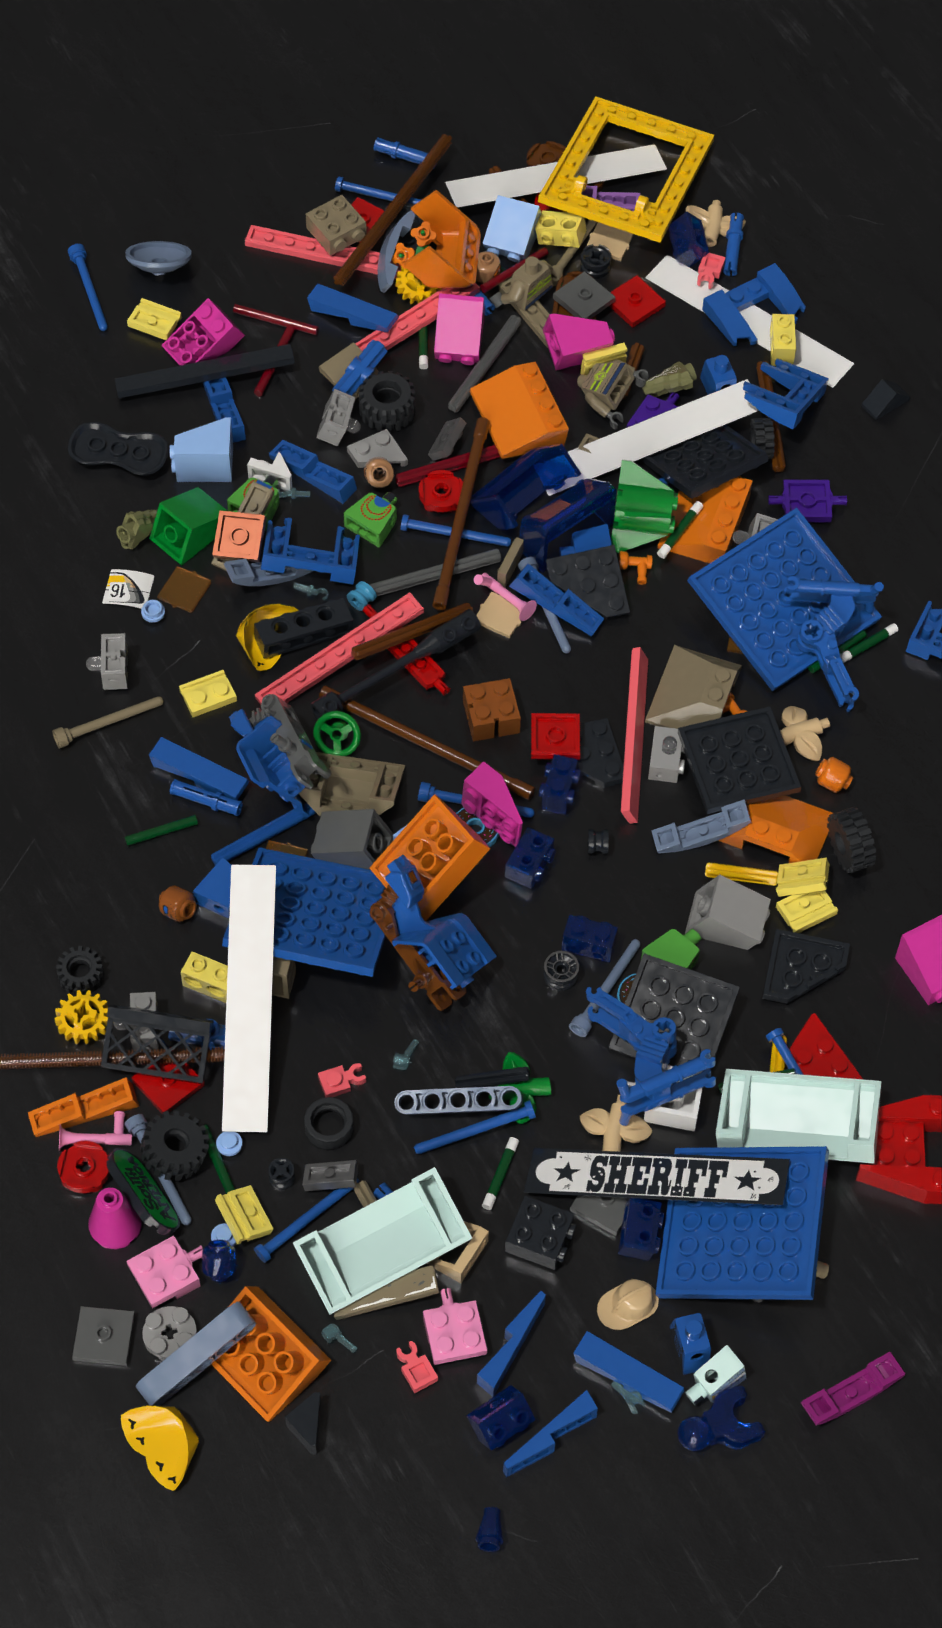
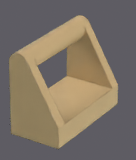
(468, 1257)

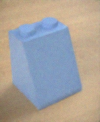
(512, 228)
(204, 453)

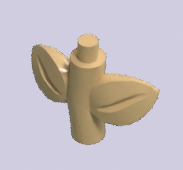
(712, 221)
(803, 732)
(601, 1122)

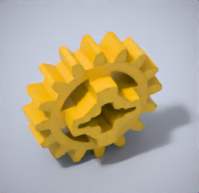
(411, 288)
(75, 1010)

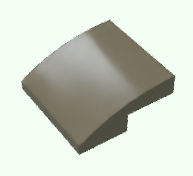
(335, 367)

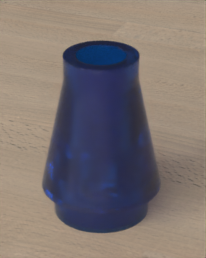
(490, 1532)

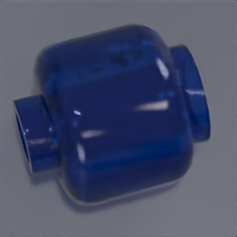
(219, 1260)

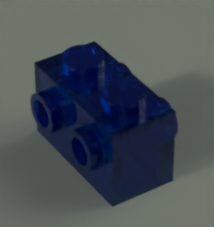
(688, 239)
(558, 788)
(530, 857)
(589, 938)
(640, 1228)
(501, 1417)

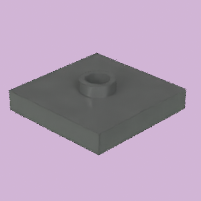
(584, 297)
(601, 1211)
(103, 1336)

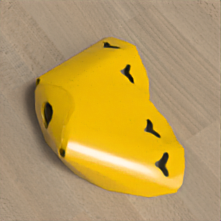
(246, 633)
(166, 1440)

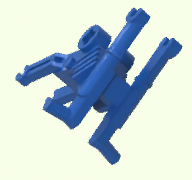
(828, 624)
(652, 1057)

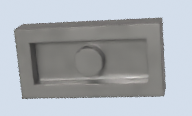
(447, 438)
(330, 1175)

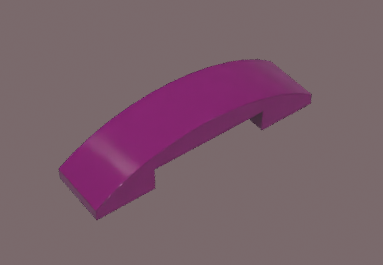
(854, 1390)

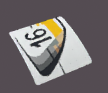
(128, 588)

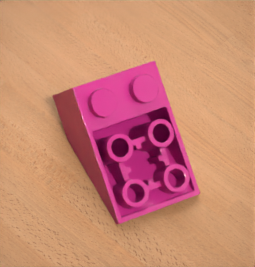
(203, 336)
(490, 800)

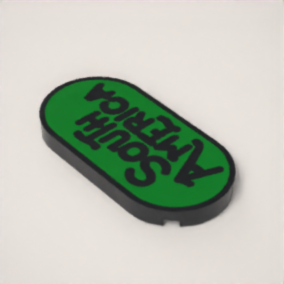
(142, 1191)

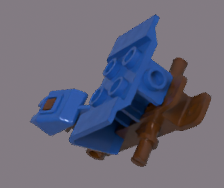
(437, 951)

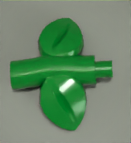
(528, 1088)

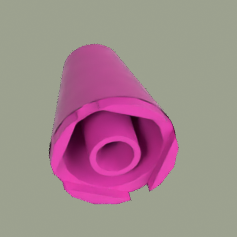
(113, 1220)

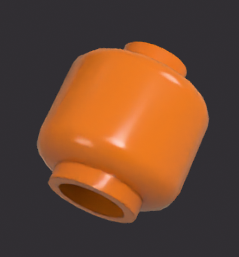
(834, 774)

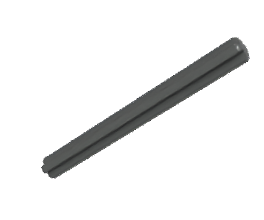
(484, 363)
(434, 572)

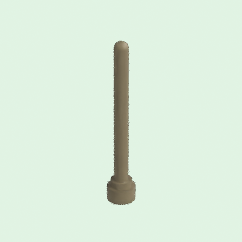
(558, 268)
(64, 736)

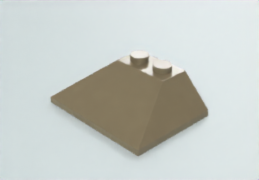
(692, 689)
(354, 785)

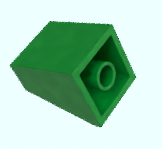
(185, 524)

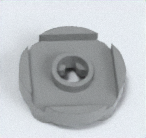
(159, 1321)

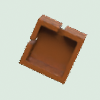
(491, 703)

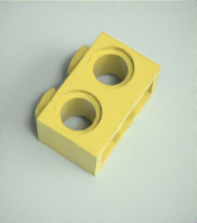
(560, 229)
(782, 338)
(205, 976)

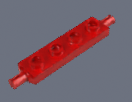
(424, 670)

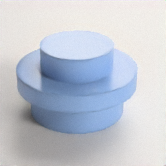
(153, 611)
(229, 1143)
(222, 1232)

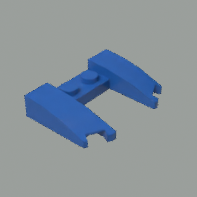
(726, 307)
(803, 386)
(339, 563)
(927, 635)

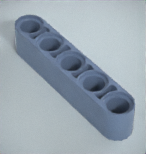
(446, 1096)
(196, 1355)

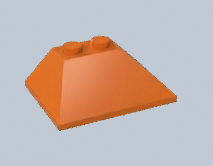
(784, 827)

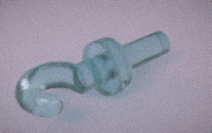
(293, 493)
(310, 590)

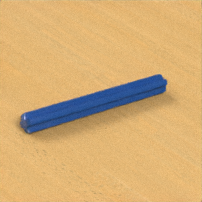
(261, 835)

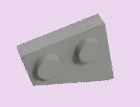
(377, 445)

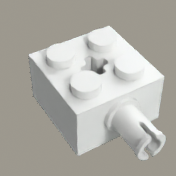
(677, 1113)

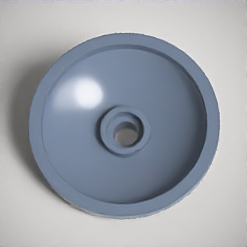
(158, 256)

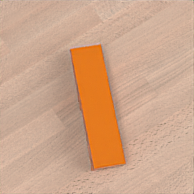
(84, 1108)

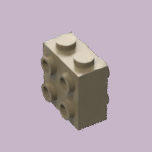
(336, 225)

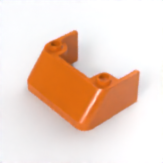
(457, 240)

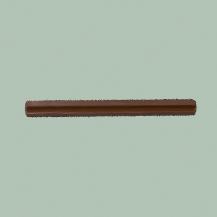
(778, 459)
(407, 632)

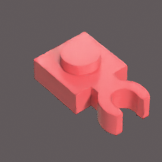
(710, 268)
(337, 1081)
(417, 1370)

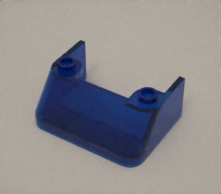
(522, 483)
(563, 513)

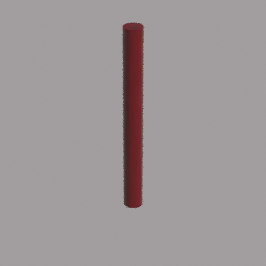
(509, 272)
(275, 319)
(264, 380)

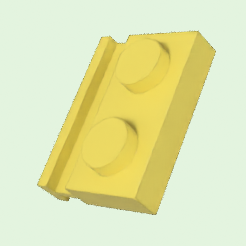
(154, 319)
(603, 355)
(208, 693)
(802, 877)
(806, 909)
(244, 1214)

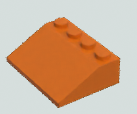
(520, 410)
(713, 527)
(439, 847)
(273, 1359)

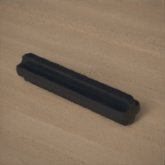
(493, 1078)

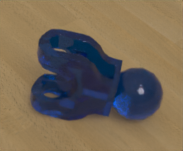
(720, 1425)

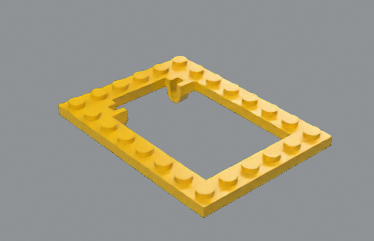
(648, 218)

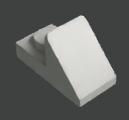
(261, 469)

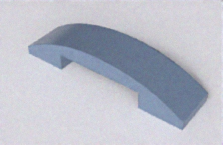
(387, 270)
(251, 574)
(702, 831)

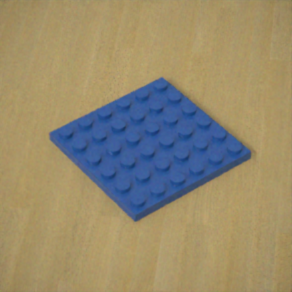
(747, 595)
(323, 913)
(743, 1247)

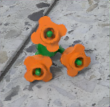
(424, 237)

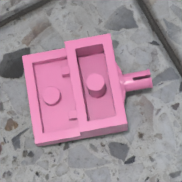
(165, 1271)
(454, 1330)

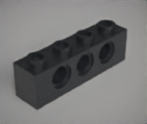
(285, 632)

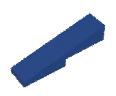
(357, 311)
(223, 406)
(307, 466)
(565, 605)
(202, 771)
(516, 1332)
(629, 1372)
(543, 1443)

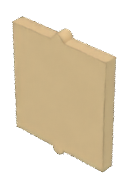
(614, 239)
(499, 615)

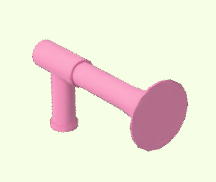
(525, 608)
(115, 1138)

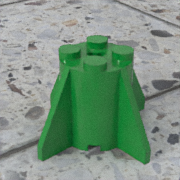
(641, 508)

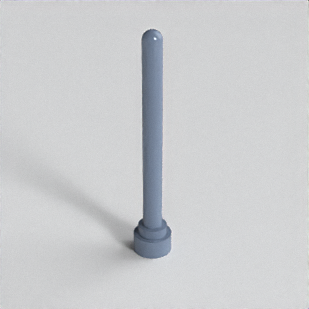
(552, 618)
(582, 1024)
(137, 1125)

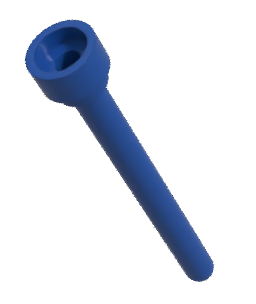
(78, 255)
(427, 791)

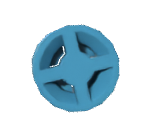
(361, 595)

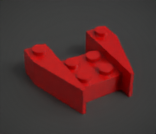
(901, 1150)

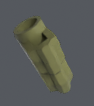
(671, 380)
(135, 527)

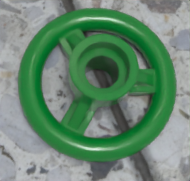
(340, 726)

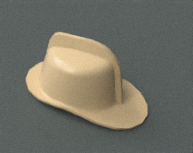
(627, 1304)

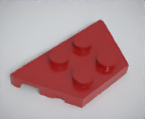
(819, 1053)

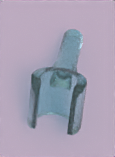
(401, 1061)
(332, 1332)
(631, 1397)

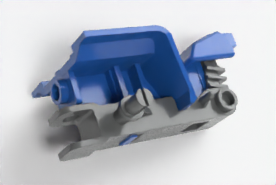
(277, 750)

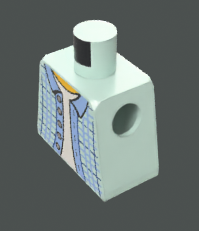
(723, 1368)

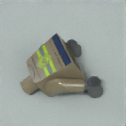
(527, 284)
(607, 386)

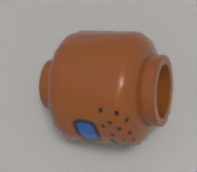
(177, 903)

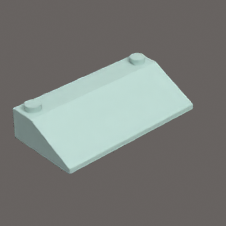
(800, 1112)
(382, 1241)

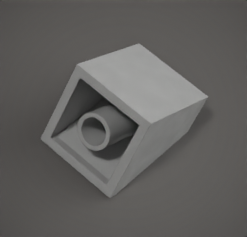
(729, 913)

